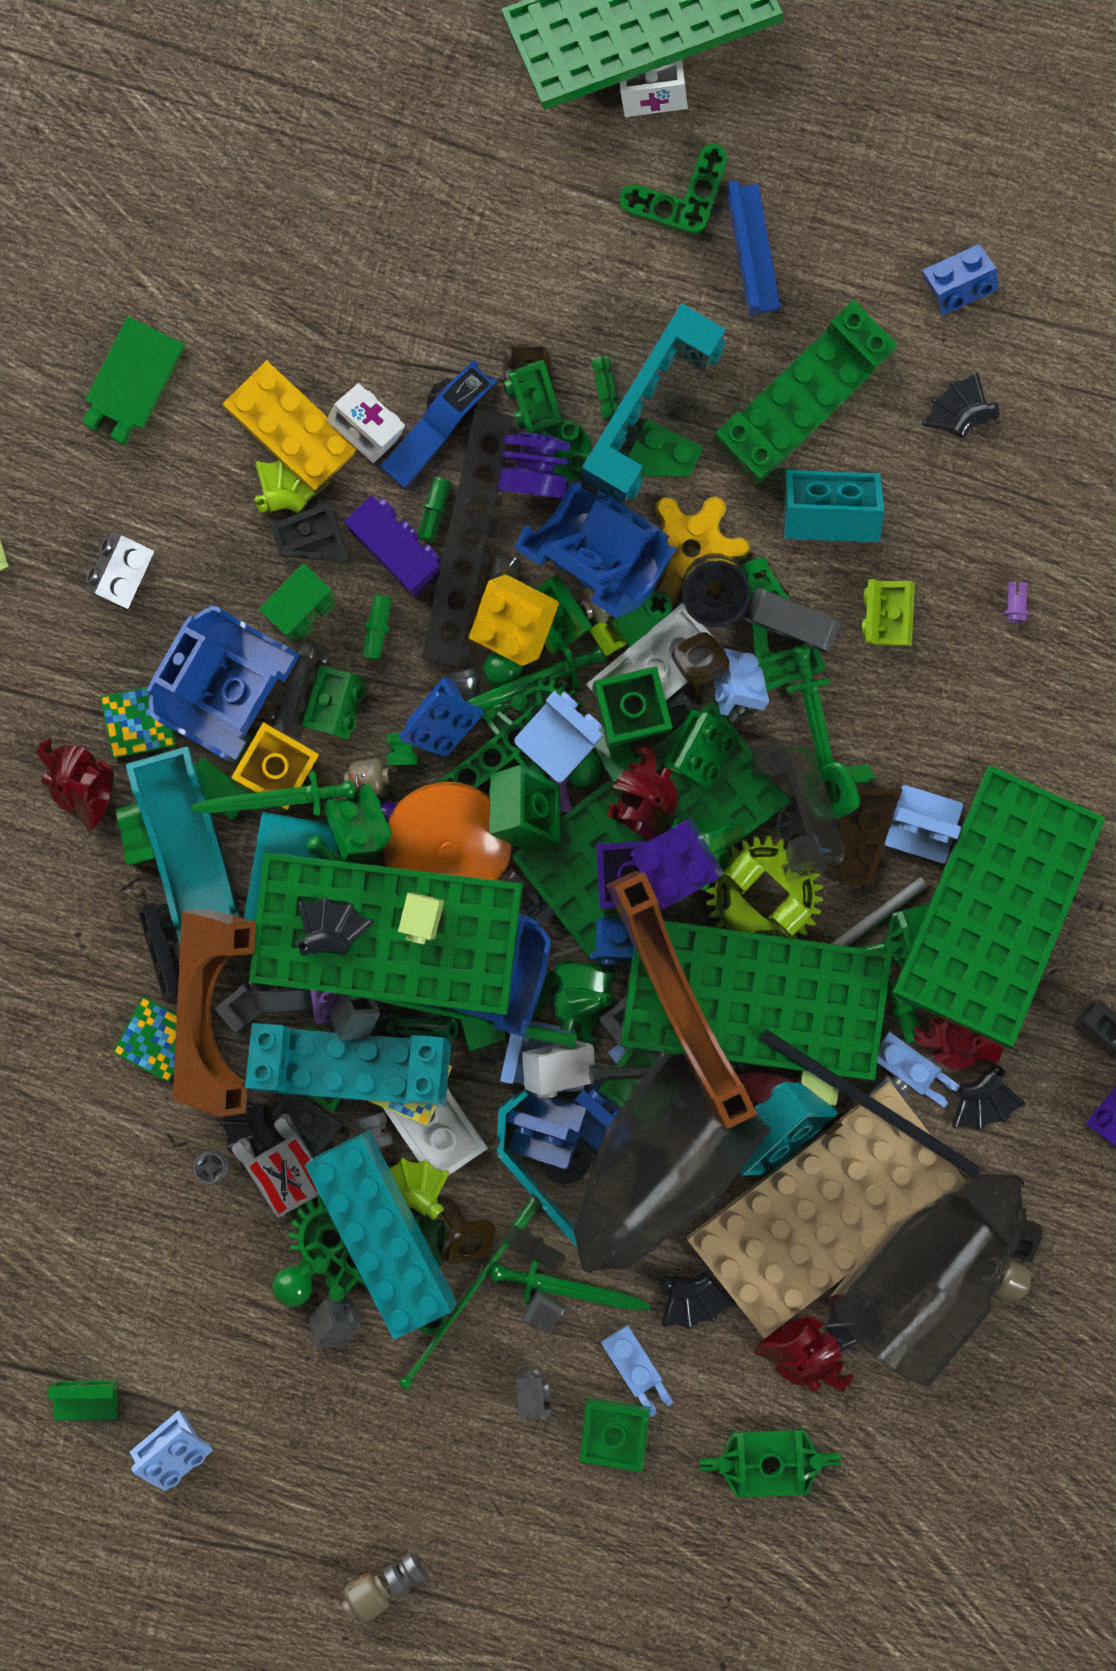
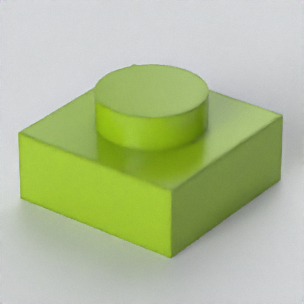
(607, 638)

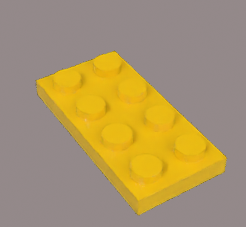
(289, 426)

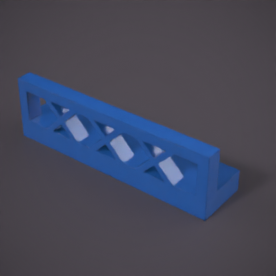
(752, 248)

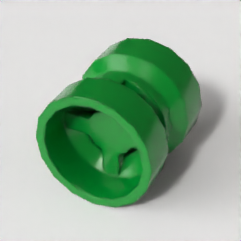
(401, 752)

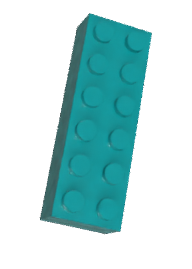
(381, 1234)

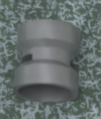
(376, 1125)
(207, 1170)
(405, 1574)

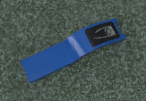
(437, 424)

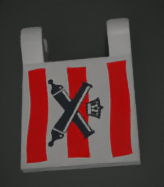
(281, 1169)

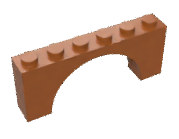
(199, 1070)

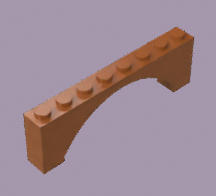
(648, 933)

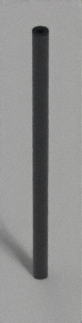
(869, 1103)

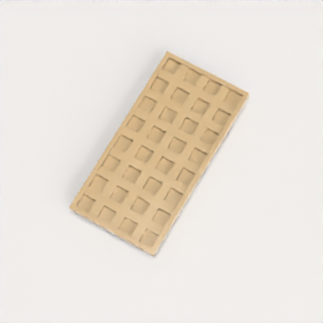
(820, 1212)

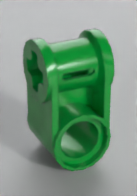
(641, 620)

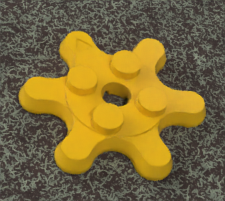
(699, 528)

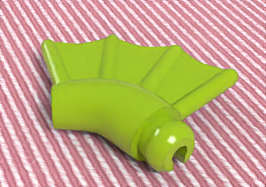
(282, 489)
(420, 1186)

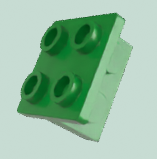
(701, 748)
(358, 826)

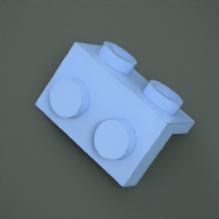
(741, 683)

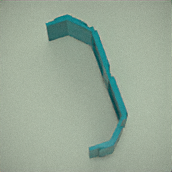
(520, 1172)

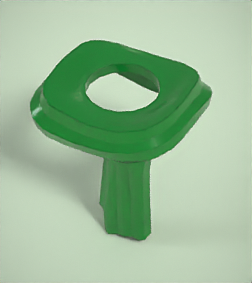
(846, 778)

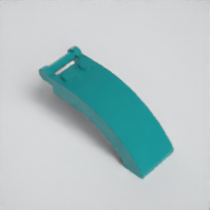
(182, 840)

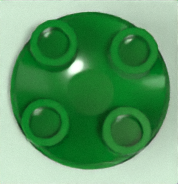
(580, 447)

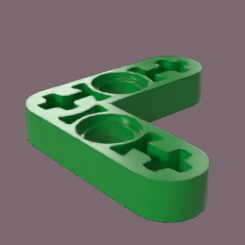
(680, 207)

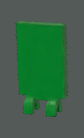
(132, 379)

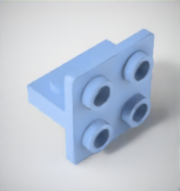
(924, 824)
(169, 1452)

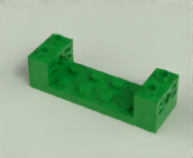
(805, 393)

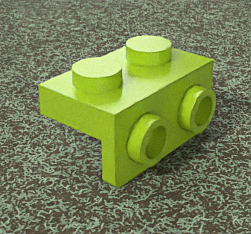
(889, 613)

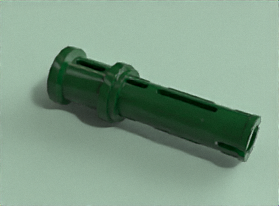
(399, 1024)

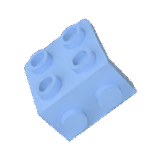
(559, 736)

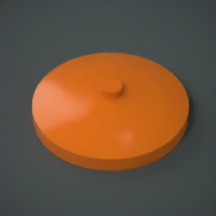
(446, 832)

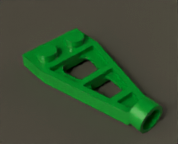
(776, 667)

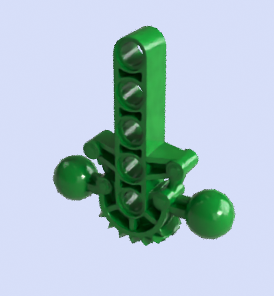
(498, 672)
(293, 1284)

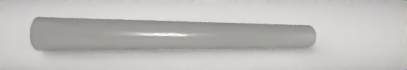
(881, 913)

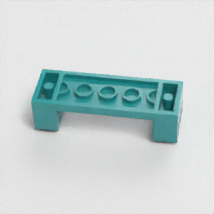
(687, 336)
(356, 1069)

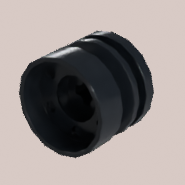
(732, 598)

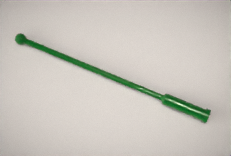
(533, 1031)
(521, 1221)

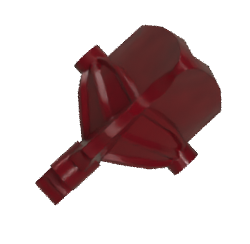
(77, 781)
(644, 796)
(957, 1045)
(805, 1355)

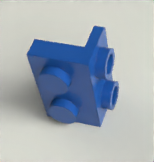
(961, 279)
(612, 943)

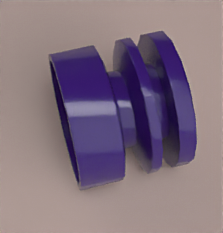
(534, 465)

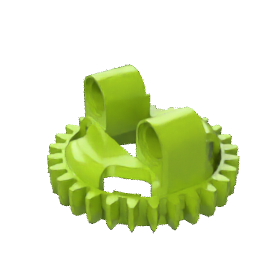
(742, 873)

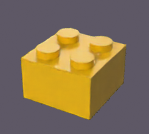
(513, 619)
(273, 763)

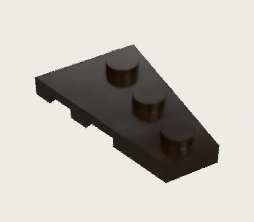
(865, 834)

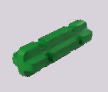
(605, 386)

